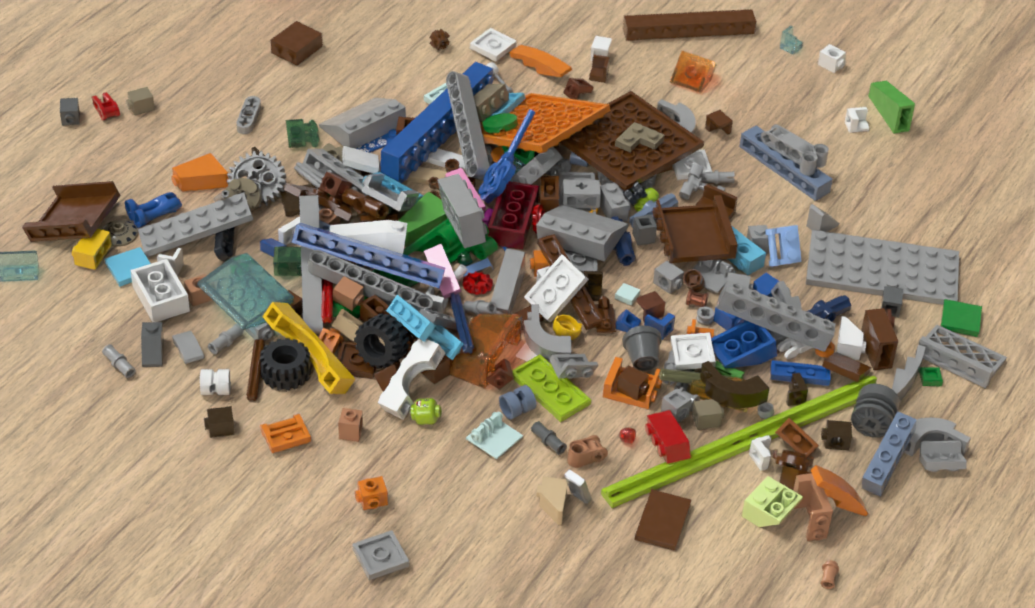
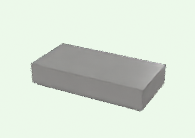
(578, 486)

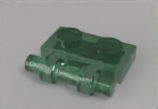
(296, 133)

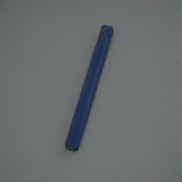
(461, 323)

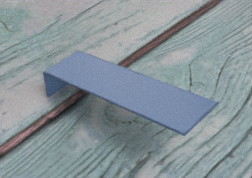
(478, 266)

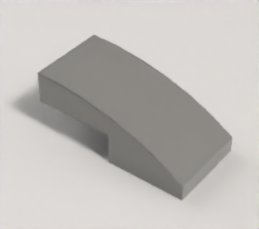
(188, 347)

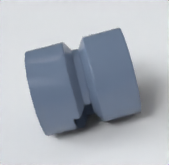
(516, 402)

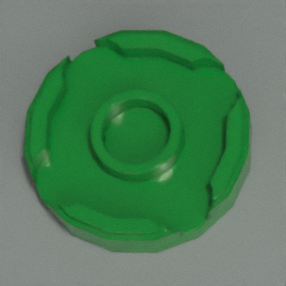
(500, 121)

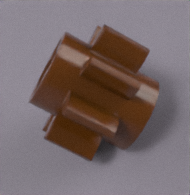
(439, 39)

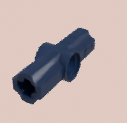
(624, 247)
(832, 308)

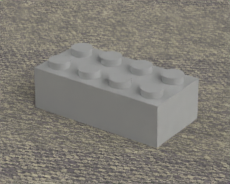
(462, 210)

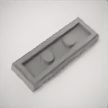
(439, 318)

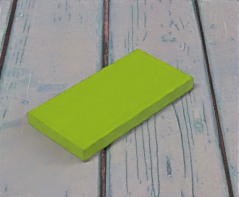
(553, 393)

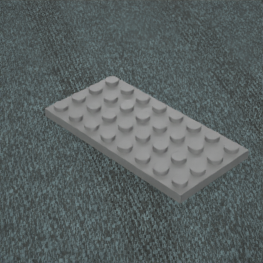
(871, 264)

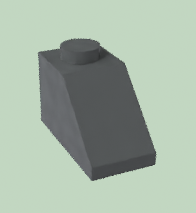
(152, 344)

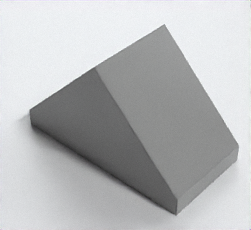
(820, 220)

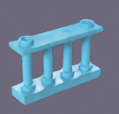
(423, 327)

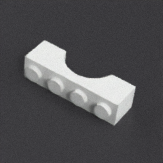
(421, 357)

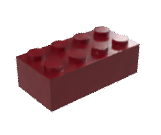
(513, 215)

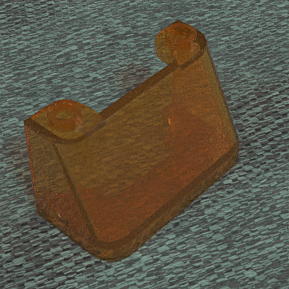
(490, 338)

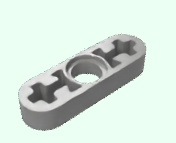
(250, 120)

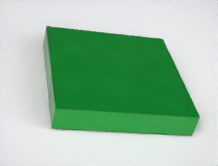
(961, 317)

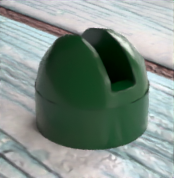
(464, 258)

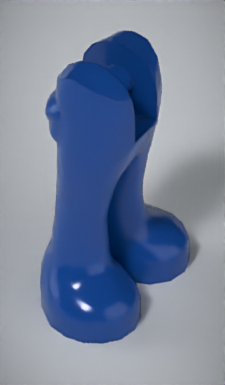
(153, 209)

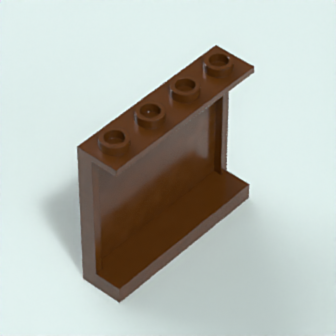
(74, 212)
(696, 232)

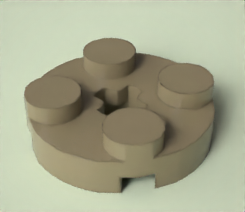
(250, 188)

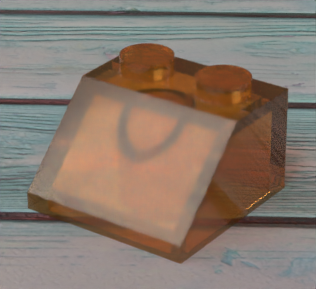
(693, 72)

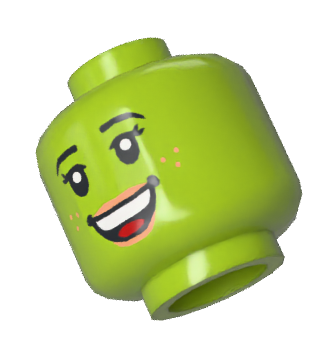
(425, 411)

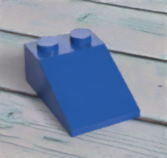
(744, 346)

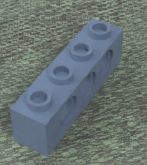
(889, 453)

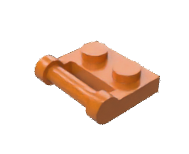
(285, 433)

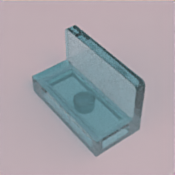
(19, 266)

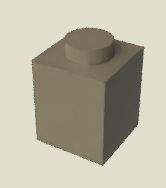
(140, 101)
(707, 414)

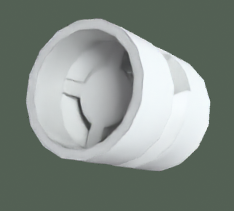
(215, 382)

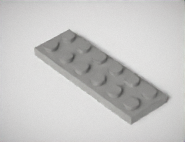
(195, 224)

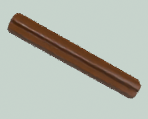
(255, 371)

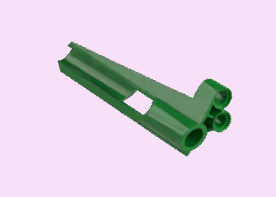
(441, 234)

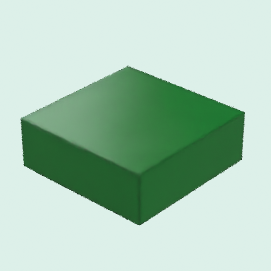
(931, 376)

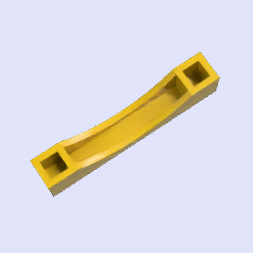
(329, 369)

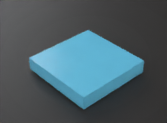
(124, 262)

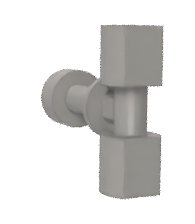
(694, 182)

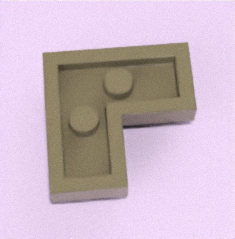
(639, 134)

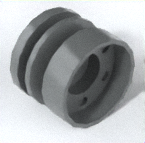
(875, 410)

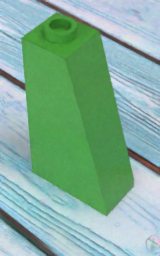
(892, 105)
(423, 217)

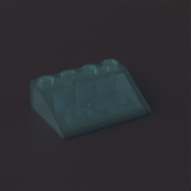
(244, 290)

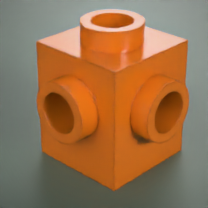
(372, 493)

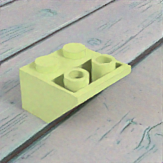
(770, 503)

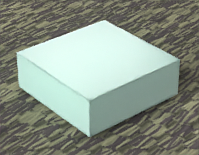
(627, 294)

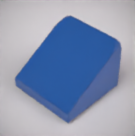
(267, 246)
(627, 321)

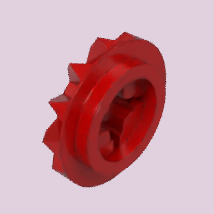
(537, 213)
(481, 287)

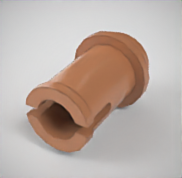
(830, 569)

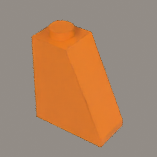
(200, 174)

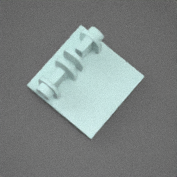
(494, 436)

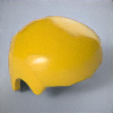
(566, 326)

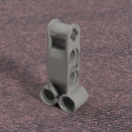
(796, 149)

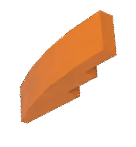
(542, 61)
(838, 489)

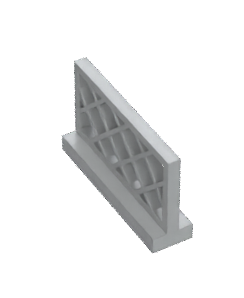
(960, 363)

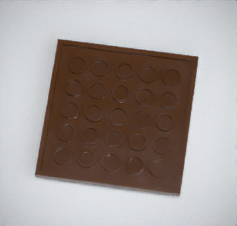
(597, 142)

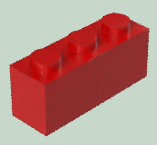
(668, 437)

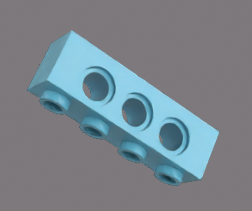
(748, 255)

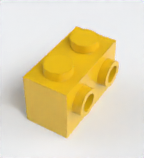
(92, 250)

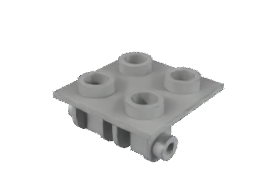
(714, 273)

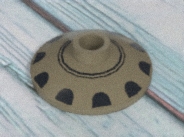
(121, 232)

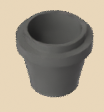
(643, 347)

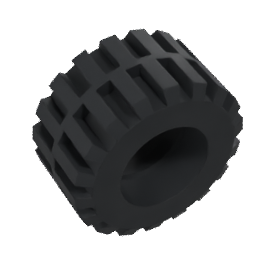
(392, 335)
(285, 364)

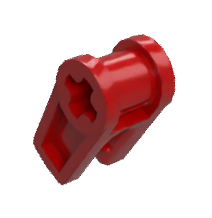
(107, 107)

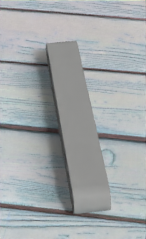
(467, 125)
(334, 268)

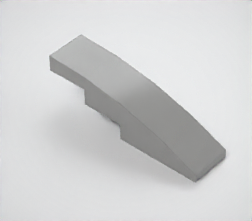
(905, 378)

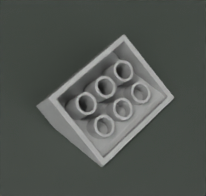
(364, 122)
(582, 231)

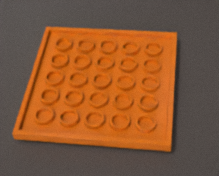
(553, 121)

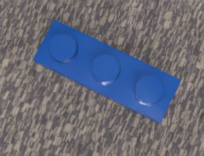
(810, 373)

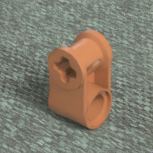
(584, 451)

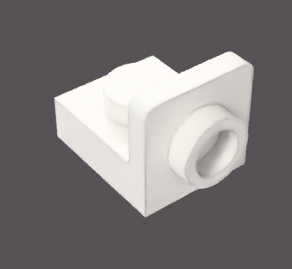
(760, 452)

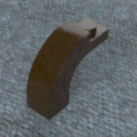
(733, 393)

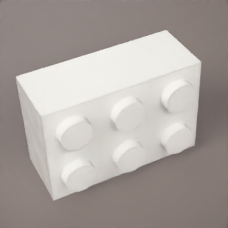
(160, 290)

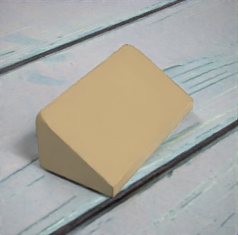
(346, 324)

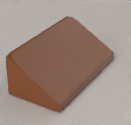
(796, 438)

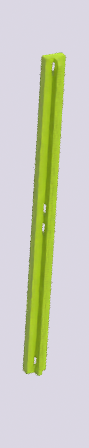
(723, 448)

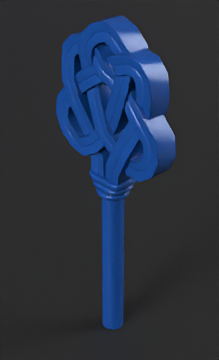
(501, 172)

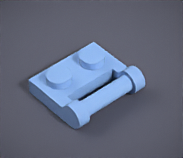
(788, 243)

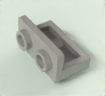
(572, 365)
(942, 455)

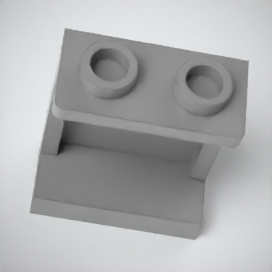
(537, 166)
(400, 202)

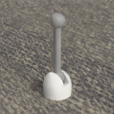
(495, 74)

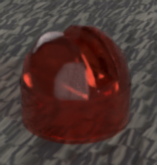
(627, 435)

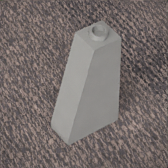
(509, 281)

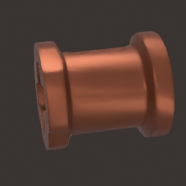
(697, 298)

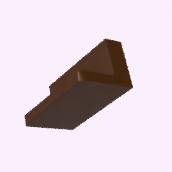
(729, 200)

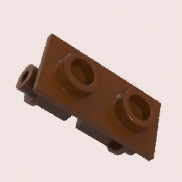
(607, 312)

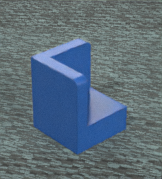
(665, 325)

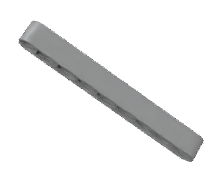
(310, 283)

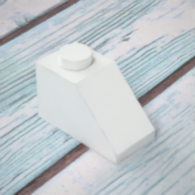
(850, 340)

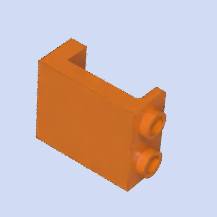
(610, 386)

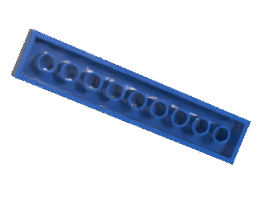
(428, 130)

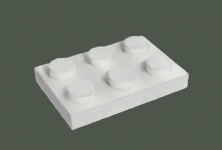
(556, 288)

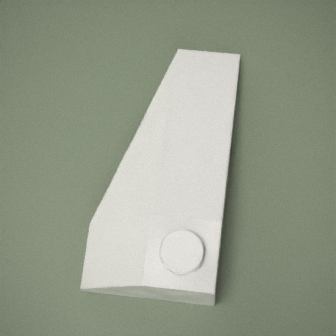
(384, 234)

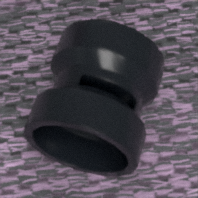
(635, 193)

